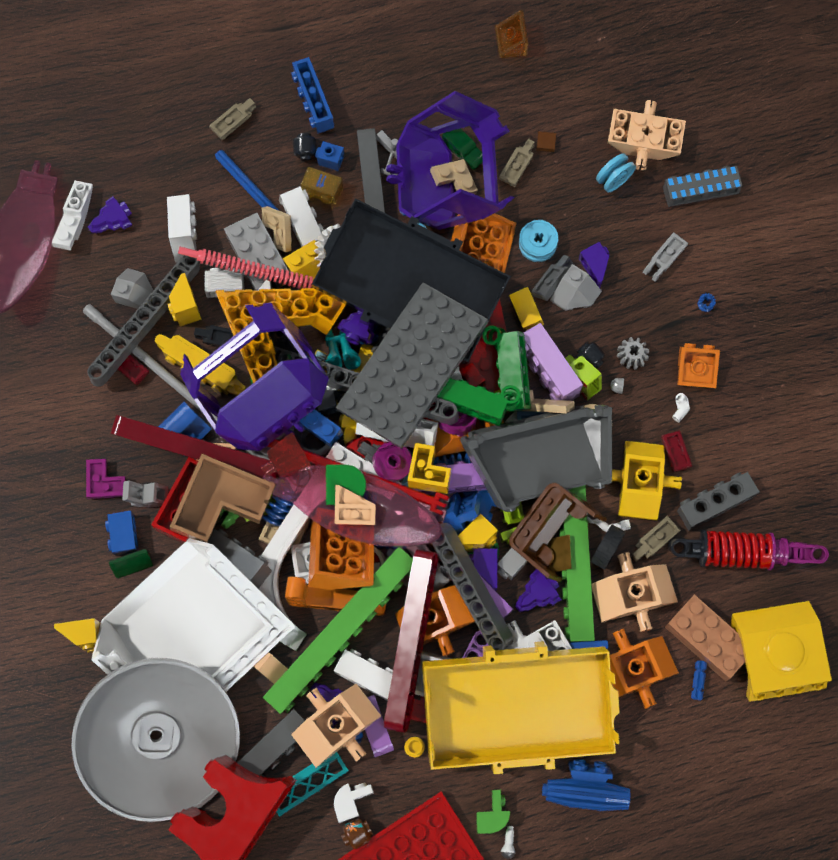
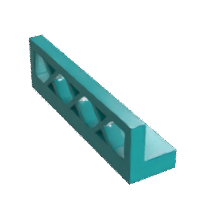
(307, 773)

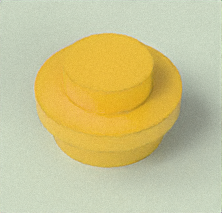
(414, 747)

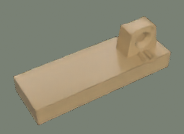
(551, 406)

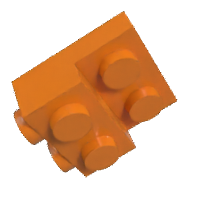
(698, 366)

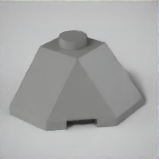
(131, 288)
(575, 290)

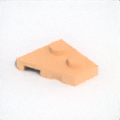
(352, 508)

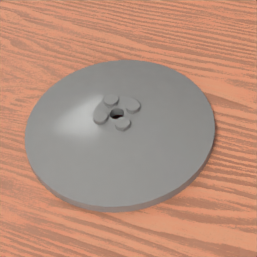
(145, 775)

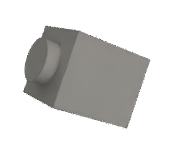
(510, 564)

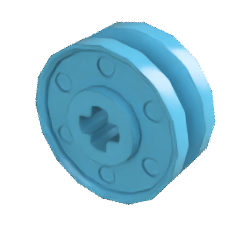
(616, 172)
(538, 231)

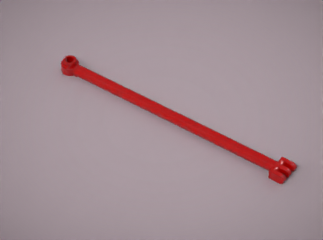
(421, 497)

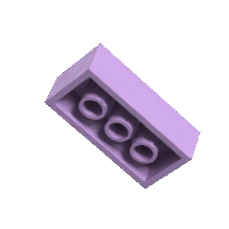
(551, 365)

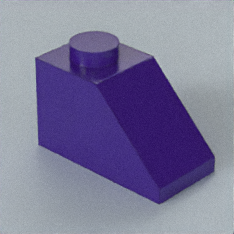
(595, 261)
(486, 564)

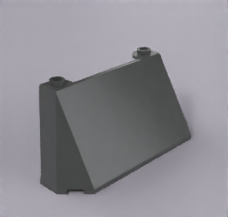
(532, 452)

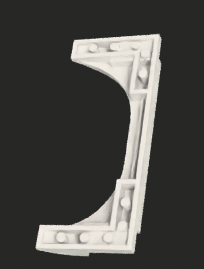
(288, 533)

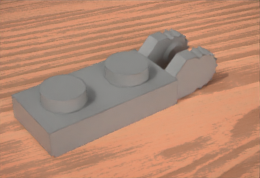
(666, 255)

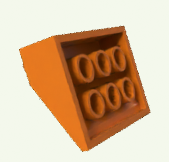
(487, 240)
(339, 561)

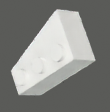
(181, 224)

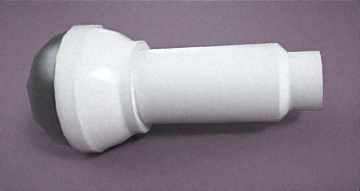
(508, 849)

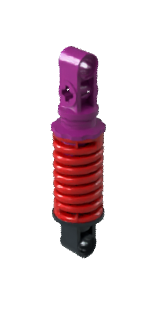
(746, 550)

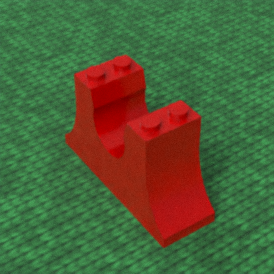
(249, 809)

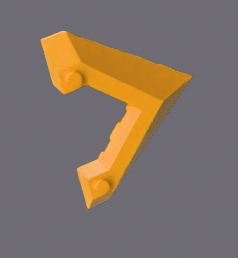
(299, 306)

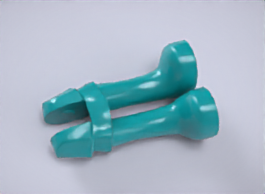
(351, 358)

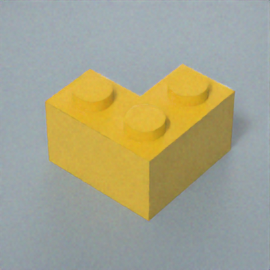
(424, 474)

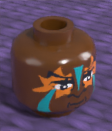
(356, 833)

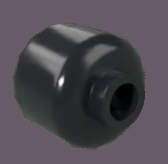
(304, 146)
(591, 353)

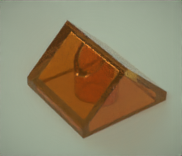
(512, 36)

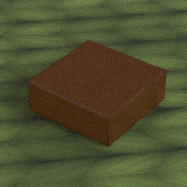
(546, 141)

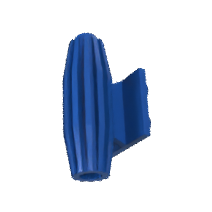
(587, 788)

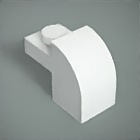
(344, 801)

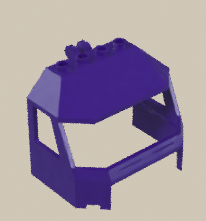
(423, 148)
(272, 401)

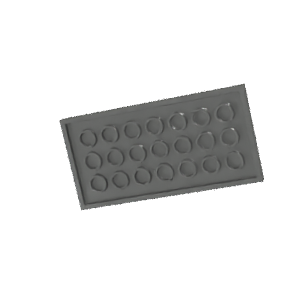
(412, 365)

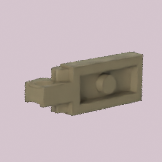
(232, 119)
(517, 164)
(655, 539)

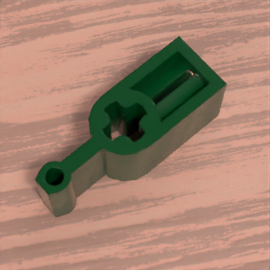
(463, 147)

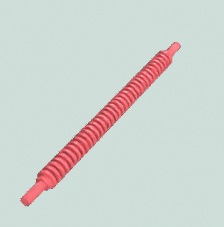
(202, 256)

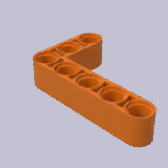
(301, 595)

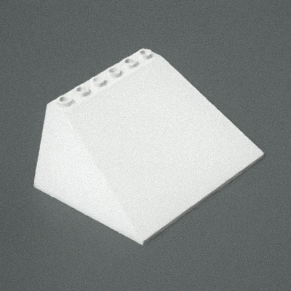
(193, 612)

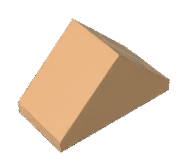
(270, 668)

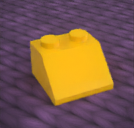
(303, 261)
(183, 304)
(478, 534)
(81, 632)

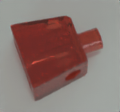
(286, 458)

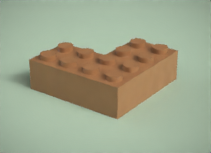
(216, 488)

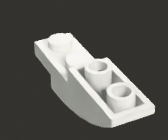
(74, 215)

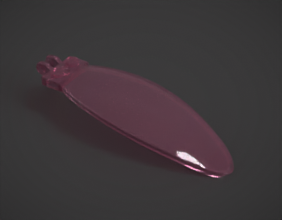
(26, 233)
(398, 517)

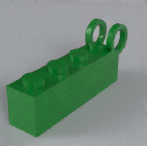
(511, 363)
(479, 401)

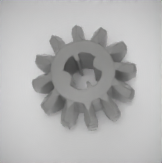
(634, 346)

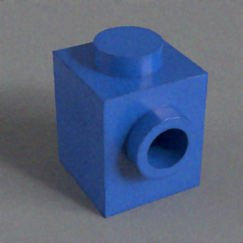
(330, 156)

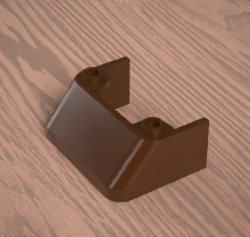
(543, 522)

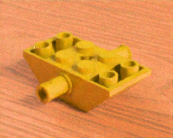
(639, 497)

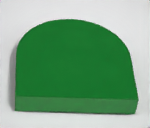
(345, 476)

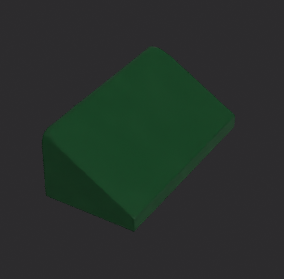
(131, 563)

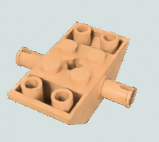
(646, 134)
(615, 597)
(322, 741)

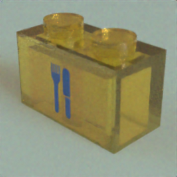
(322, 185)

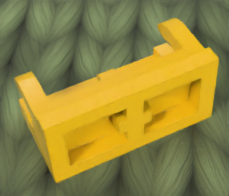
(526, 308)

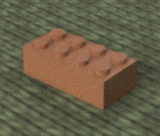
(708, 637)

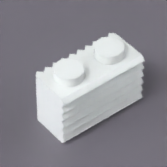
(222, 280)

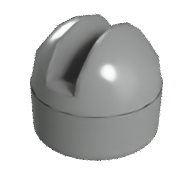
(617, 385)

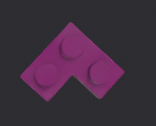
(98, 483)

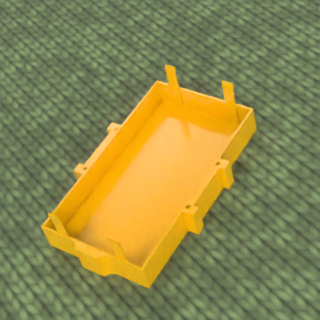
(520, 707)

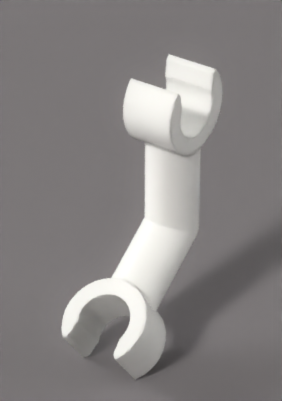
(624, 525)

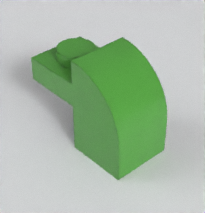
(493, 821)

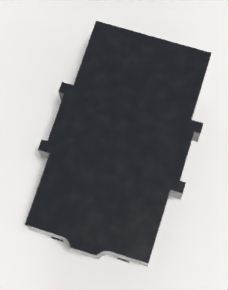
(382, 262)

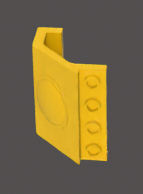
(782, 650)

